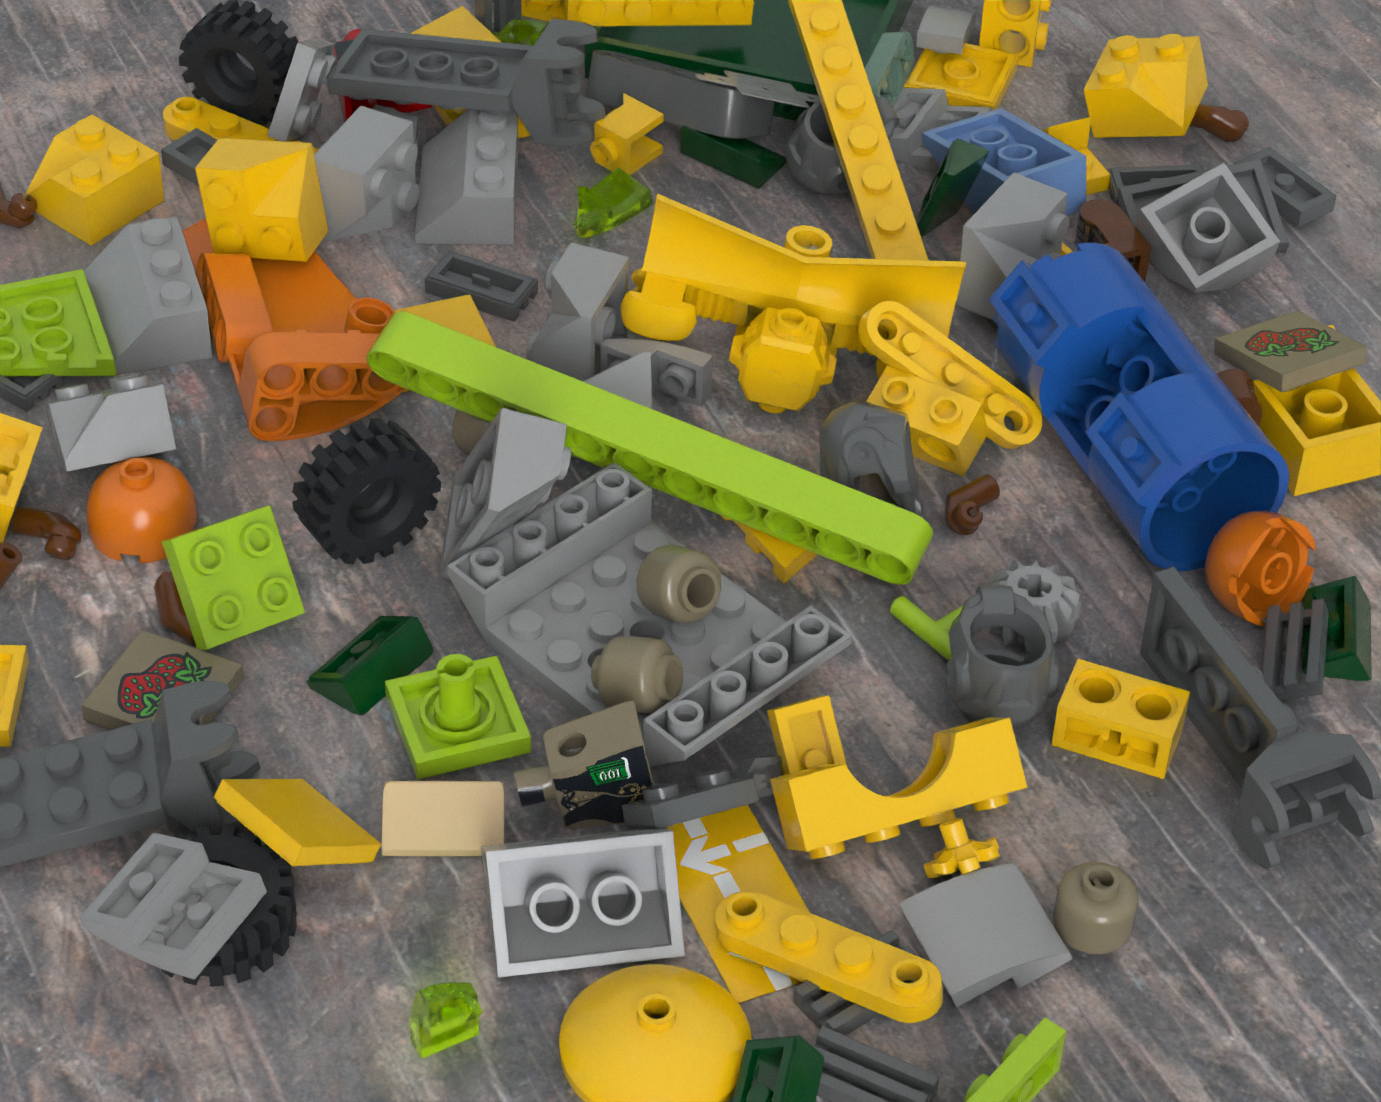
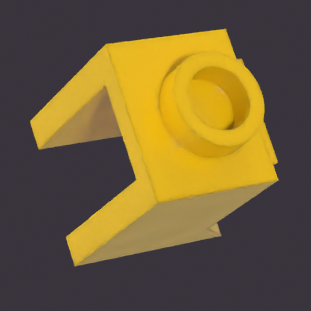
(622, 138)

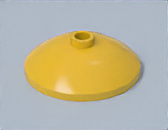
(623, 1055)

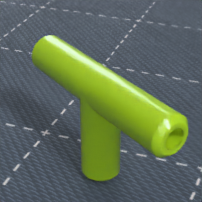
(931, 631)

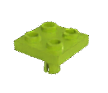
(233, 577)
(457, 715)

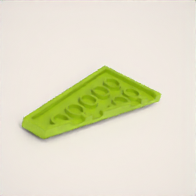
(52, 328)

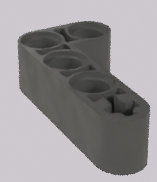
(678, 95)

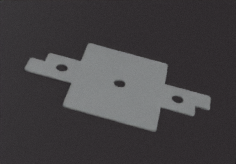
(755, 86)

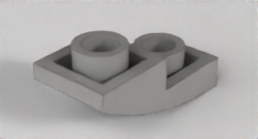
(945, 29)
(674, 368)

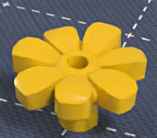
(960, 851)

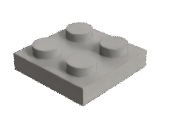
(298, 102)

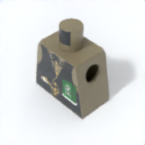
(590, 768)

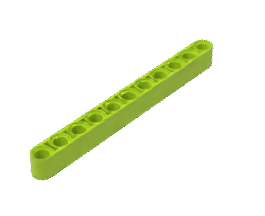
(656, 448)

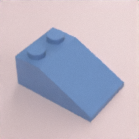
(1013, 148)

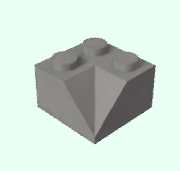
(367, 173)
(1013, 225)
(1207, 233)
(583, 310)
(109, 423)

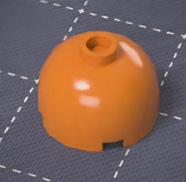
(138, 506)
(1259, 564)

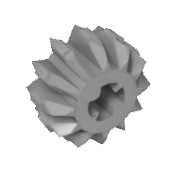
(1048, 592)

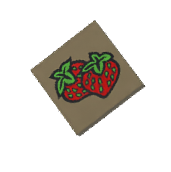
(1290, 351)
(145, 669)

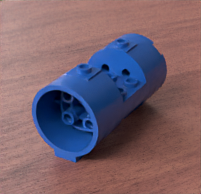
(1135, 402)

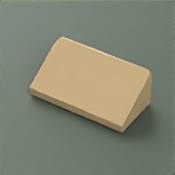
(442, 817)

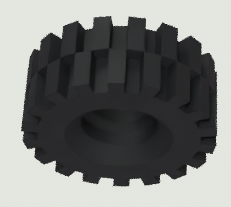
(219, 72)
(386, 511)
(269, 922)

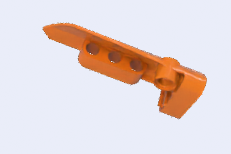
(291, 340)

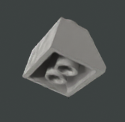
(470, 181)
(150, 298)
(503, 480)
(583, 901)

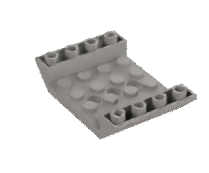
(567, 585)

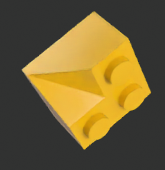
(1146, 86)
(96, 180)
(262, 198)
(1324, 430)

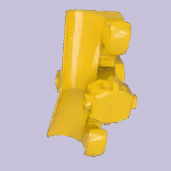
(787, 300)

